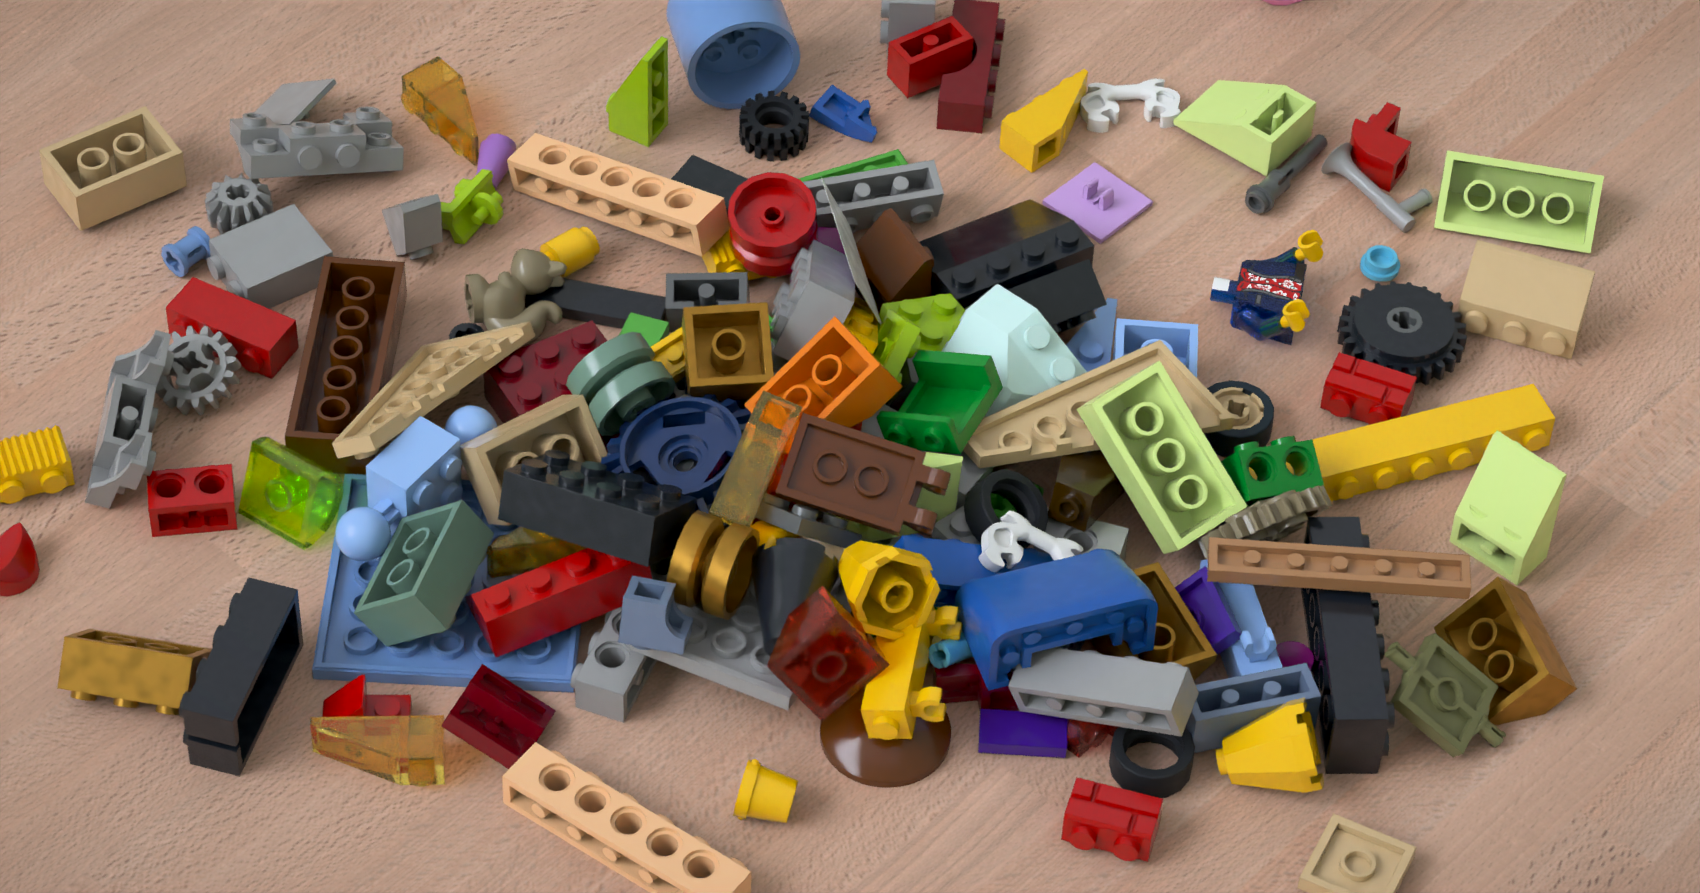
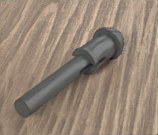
(1261, 196)

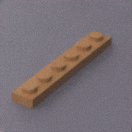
(1338, 568)

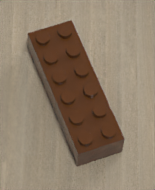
(345, 355)

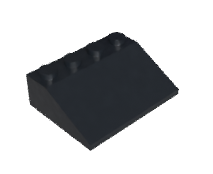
(1004, 250)

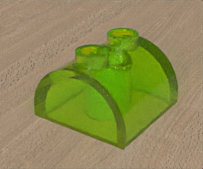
(289, 493)

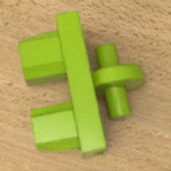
(473, 205)

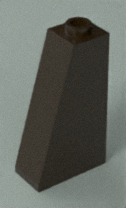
(1083, 489)

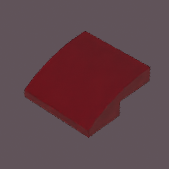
(498, 717)

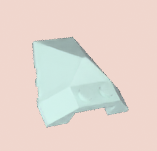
(1021, 344)

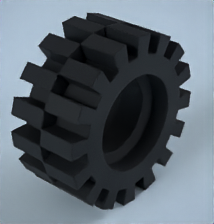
(774, 140)

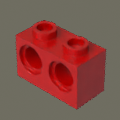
(191, 500)

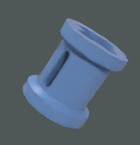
(187, 251)

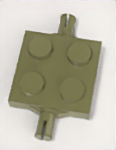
(1444, 695)

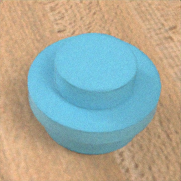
(1380, 263)

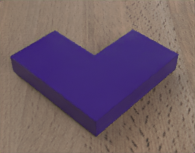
(1022, 734)

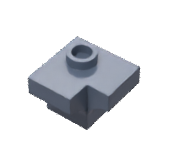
(652, 617)

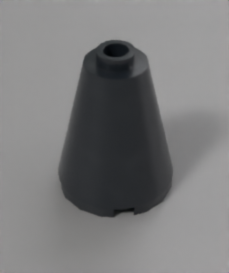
(786, 578)

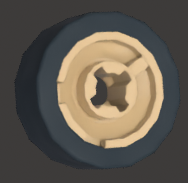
(1251, 412)

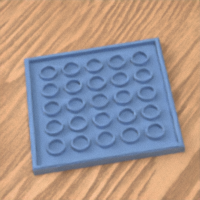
(440, 659)

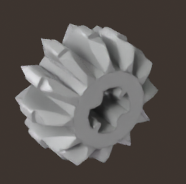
(237, 202)

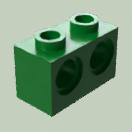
(1271, 468)

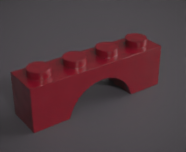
(964, 93)

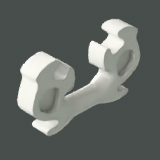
(1101, 104)
(1001, 543)

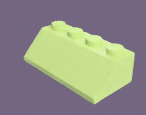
(1518, 201)
(1162, 458)

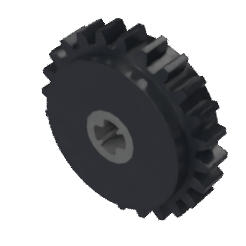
(1403, 330)

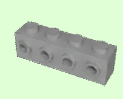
(908, 189)
(1106, 690)

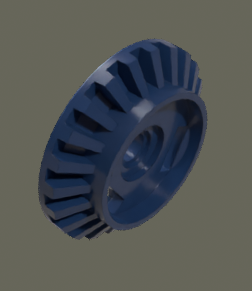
(681, 431)

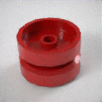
(771, 222)

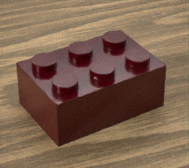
(538, 371)

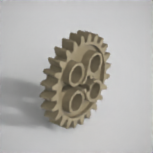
(1272, 517)

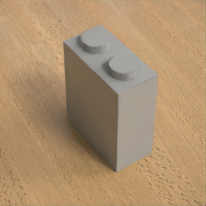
(269, 258)

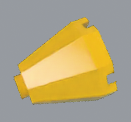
(887, 587)
(1274, 751)

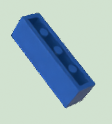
(958, 562)

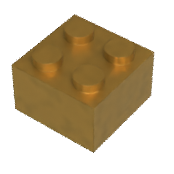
(727, 350)

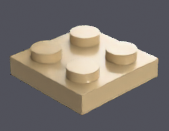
(1356, 860)

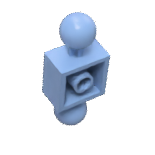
(410, 477)

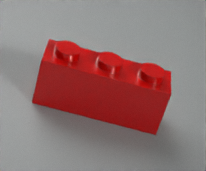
(258, 334)

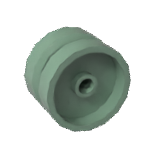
(620, 381)

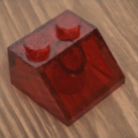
(825, 654)

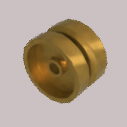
(713, 564)

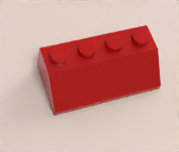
(552, 598)

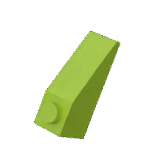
(641, 102)

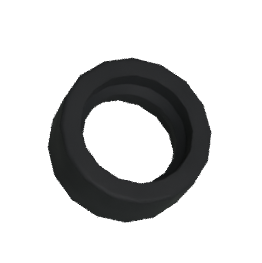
(1011, 486)
(1157, 782)

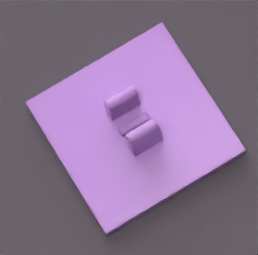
(1098, 202)

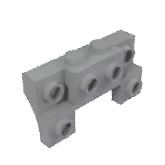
(343, 146)
(126, 421)

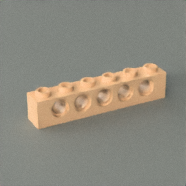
(619, 194)
(617, 828)

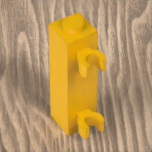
(896, 693)

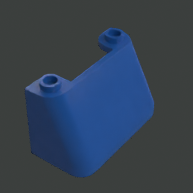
(1051, 607)

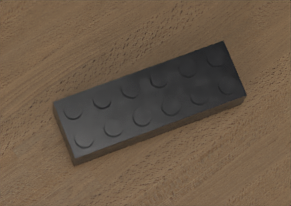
(1347, 662)

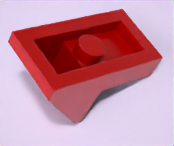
(353, 701)

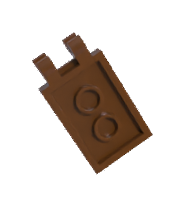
(859, 477)

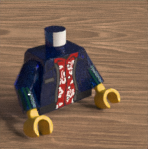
(1270, 292)

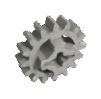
(206, 379)

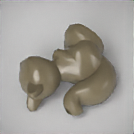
(503, 301)

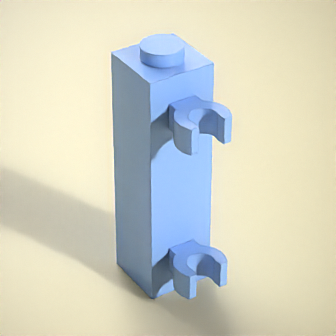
(1257, 643)

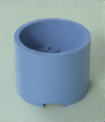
(733, 48)

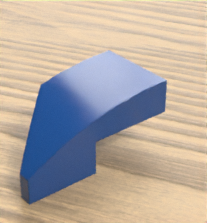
(844, 114)

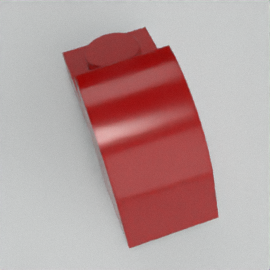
(1378, 148)

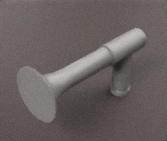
(1342, 163)

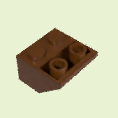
(894, 261)

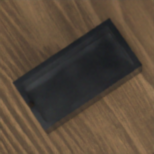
(595, 507)
(242, 676)

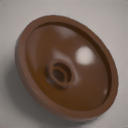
(877, 760)

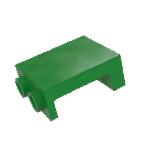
(945, 402)

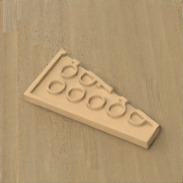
(424, 382)
(1052, 427)

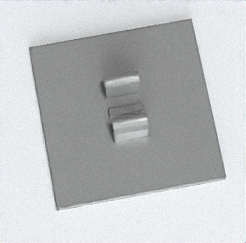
(295, 100)

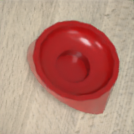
(17, 561)

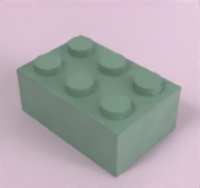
(424, 573)

